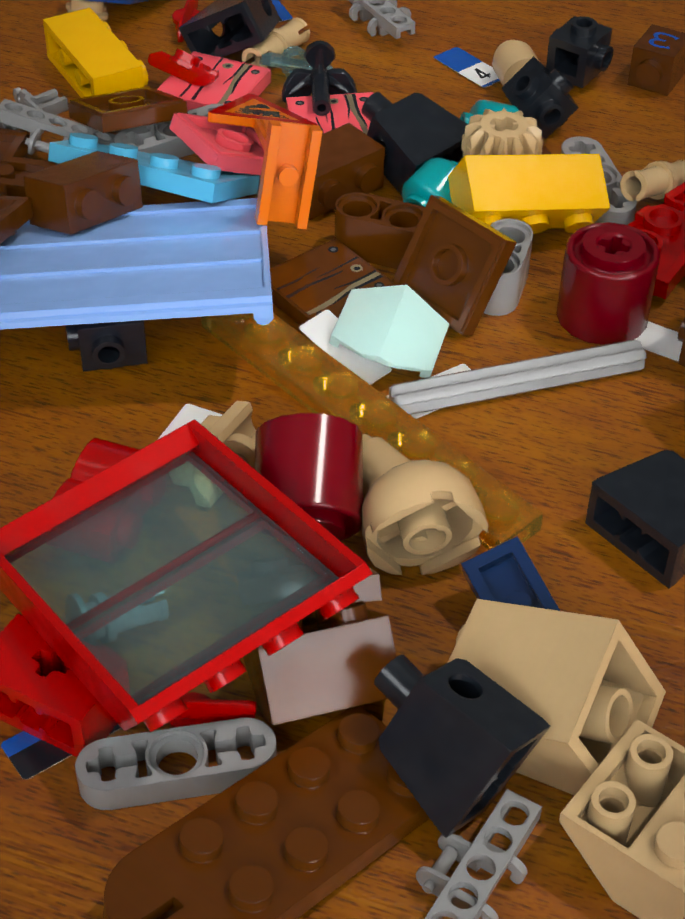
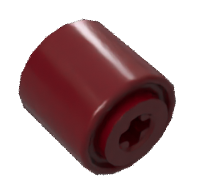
(607, 283)
(316, 465)

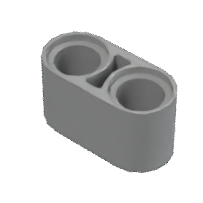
(514, 277)

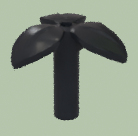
(318, 80)

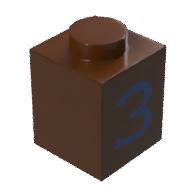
(658, 60)

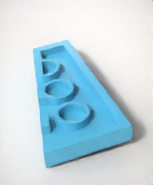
(164, 170)

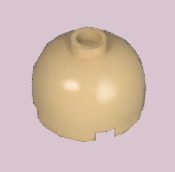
(422, 517)

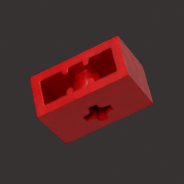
(44, 694)

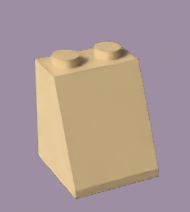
(571, 672)

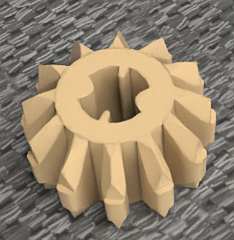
(502, 134)

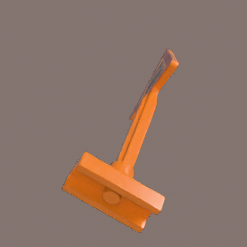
(289, 157)

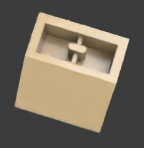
(633, 823)

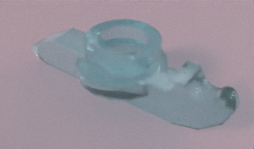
(288, 61)

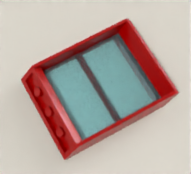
(171, 573)

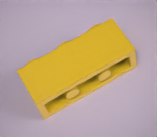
(91, 54)
(535, 189)

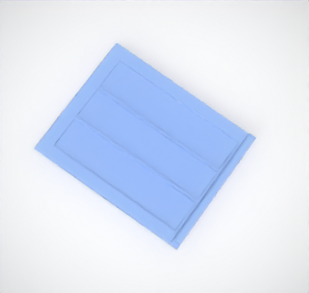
(139, 267)

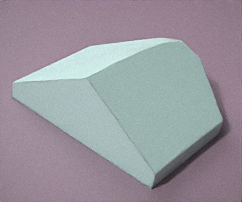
(391, 328)

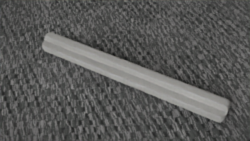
(518, 377)

